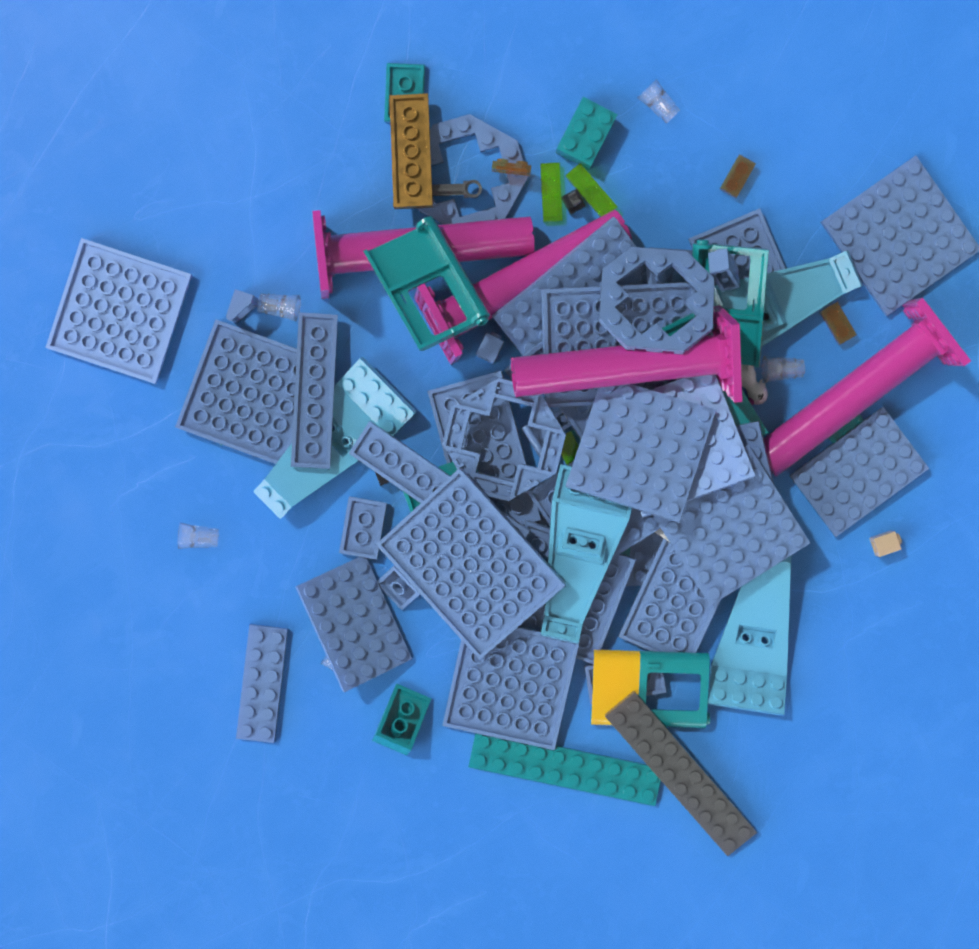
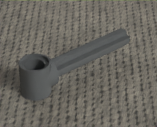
(456, 189)

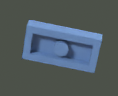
(240, 305)
(536, 437)

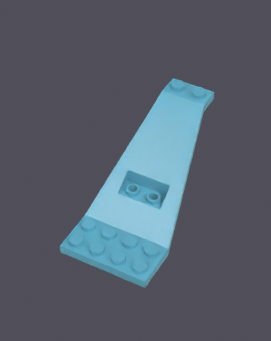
(796, 292)
(358, 398)
(580, 567)
(750, 672)

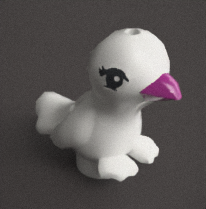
(756, 391)

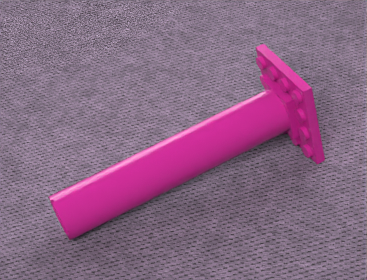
(467, 240)
(502, 285)
(617, 366)
(864, 386)

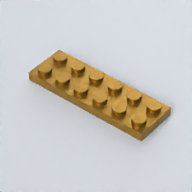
(411, 151)

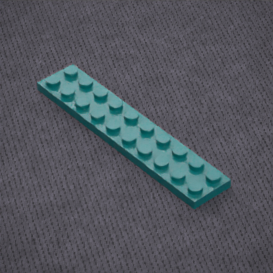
(567, 768)

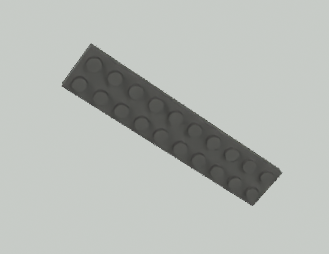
(680, 773)

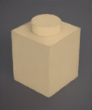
(886, 543)

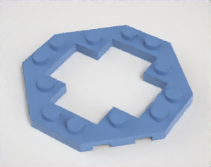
(487, 139)
(655, 338)
(526, 475)

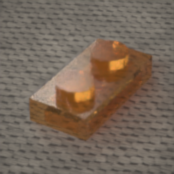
(520, 168)
(737, 176)
(838, 323)

